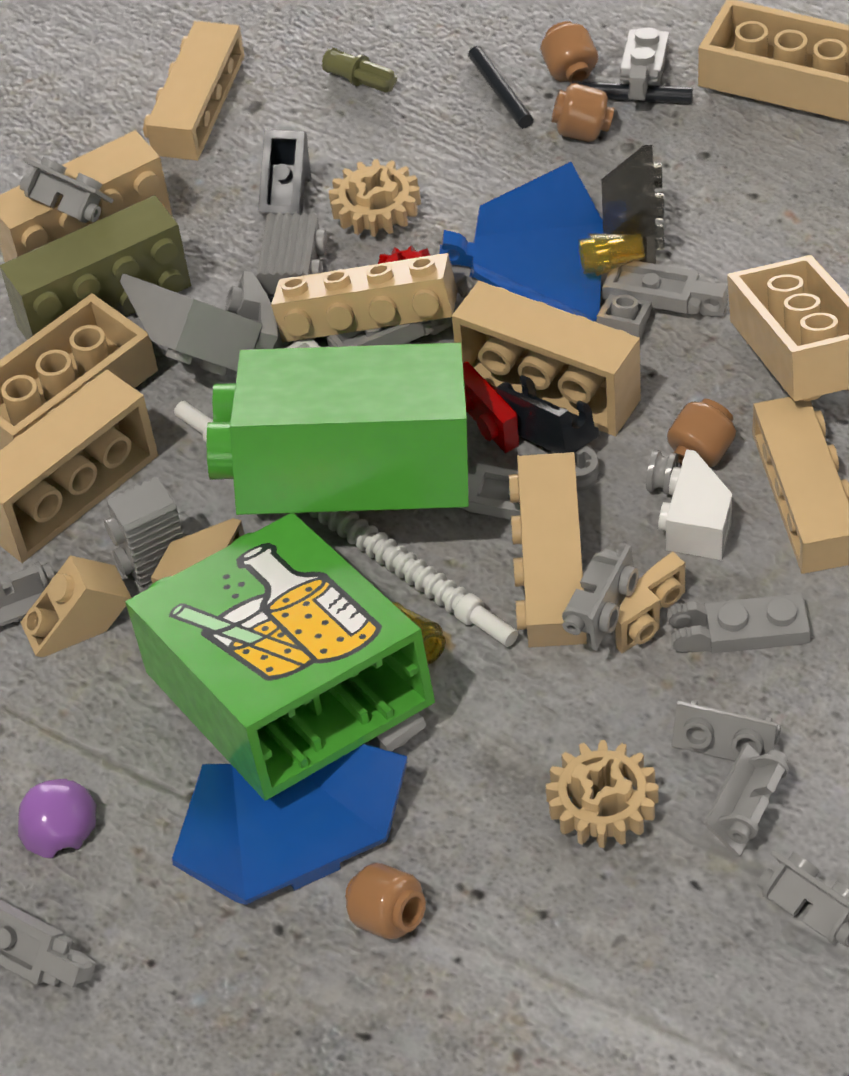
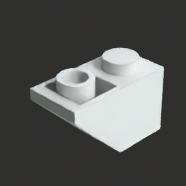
(699, 511)

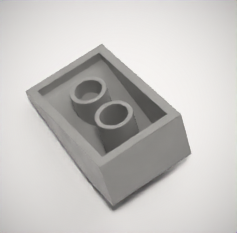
(191, 326)

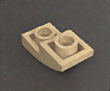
(641, 611)

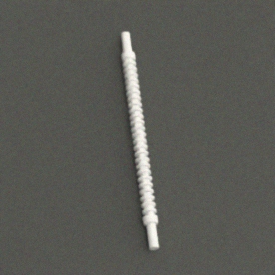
(466, 607)

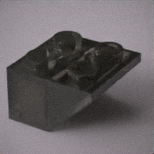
(632, 203)

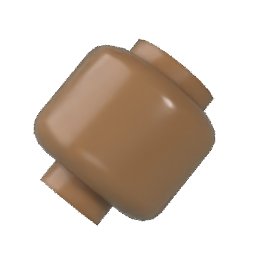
(569, 52)
(582, 112)
(704, 429)
(385, 901)

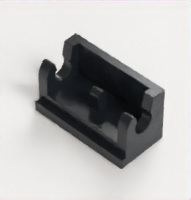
(547, 423)

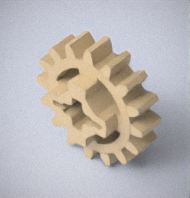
(374, 197)
(602, 793)

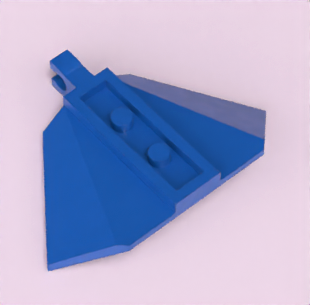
(531, 243)
(293, 838)

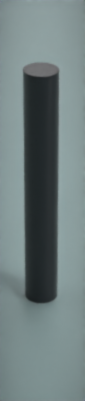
(500, 87)
(654, 93)

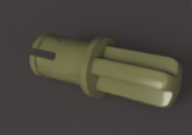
(358, 70)

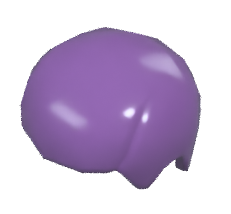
(55, 817)

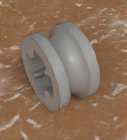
(660, 471)
(588, 477)

